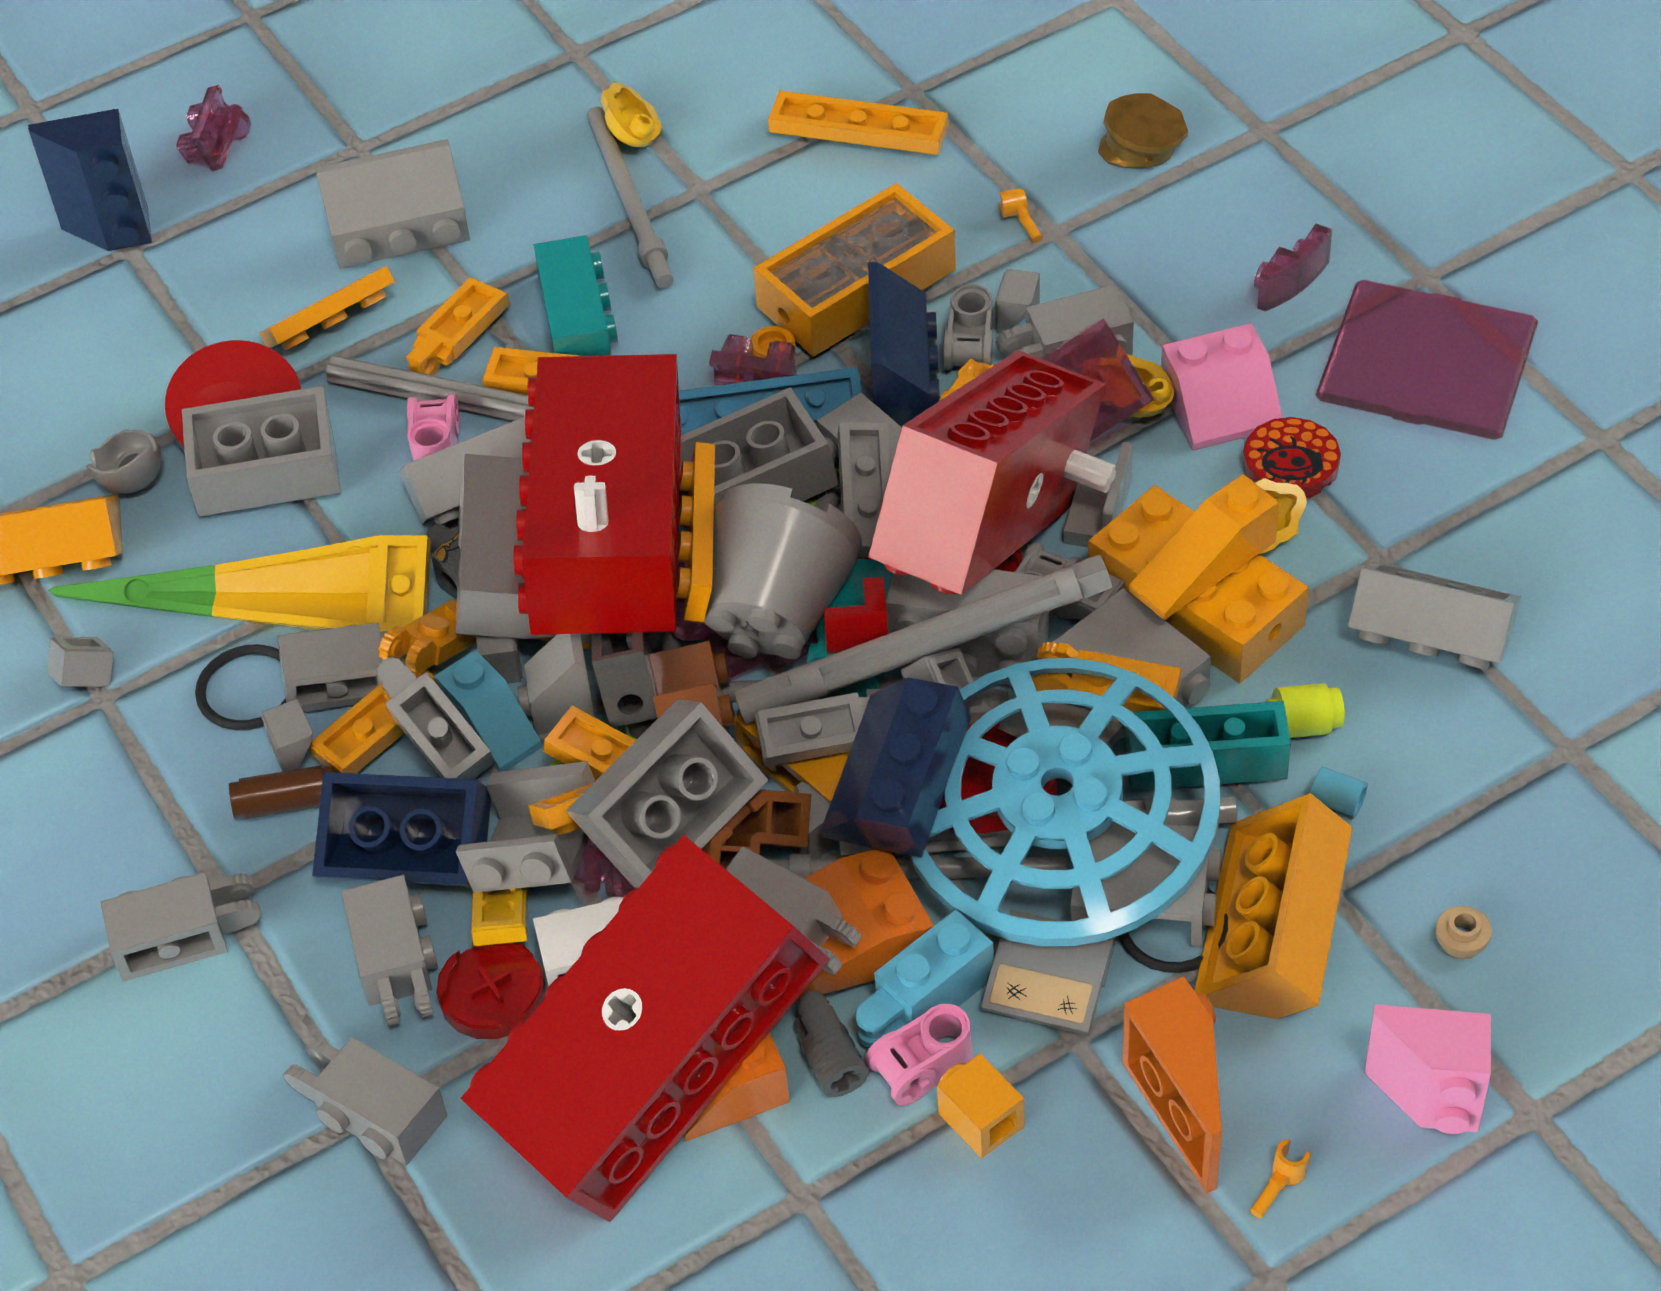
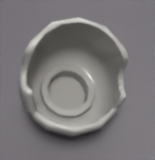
(126, 461)

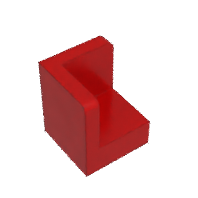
(857, 624)

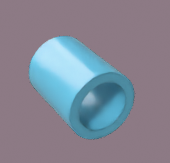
(1339, 791)

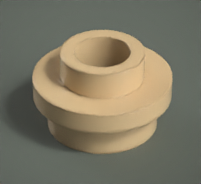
(1459, 943)

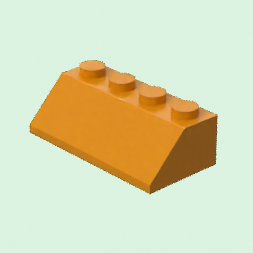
(60, 535)
(1281, 908)

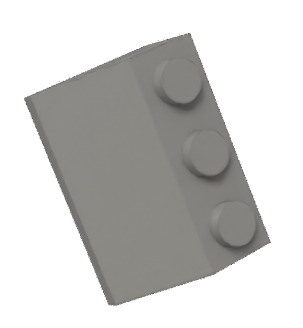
(393, 203)
(260, 451)
(1433, 614)

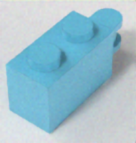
(936, 969)

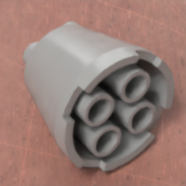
(775, 568)

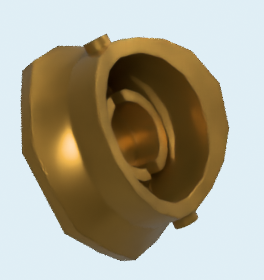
(1141, 131)

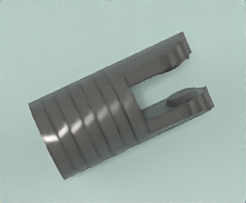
(828, 1046)

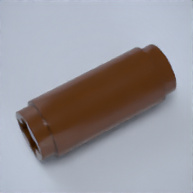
(277, 792)

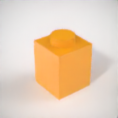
(980, 1104)

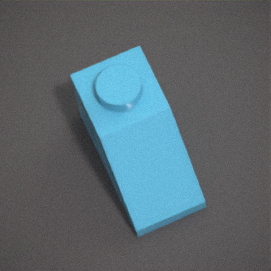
(489, 709)

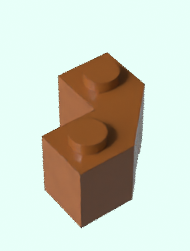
(693, 675)
(766, 820)

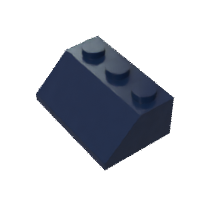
(93, 179)
(900, 346)
(898, 767)
(398, 826)

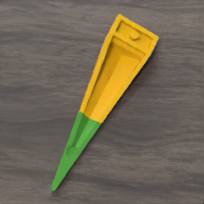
(307, 588)

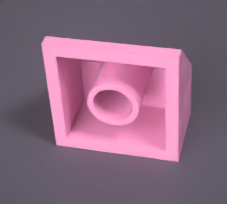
(1221, 385)
(1432, 1064)

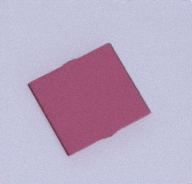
(1428, 359)

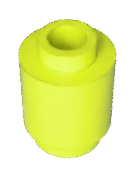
(1311, 708)

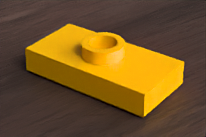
(500, 916)

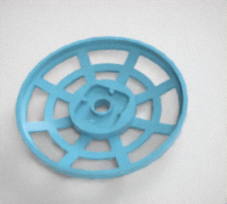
(1075, 816)

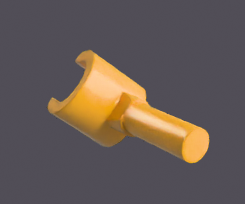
(1014, 203)
(1284, 1173)

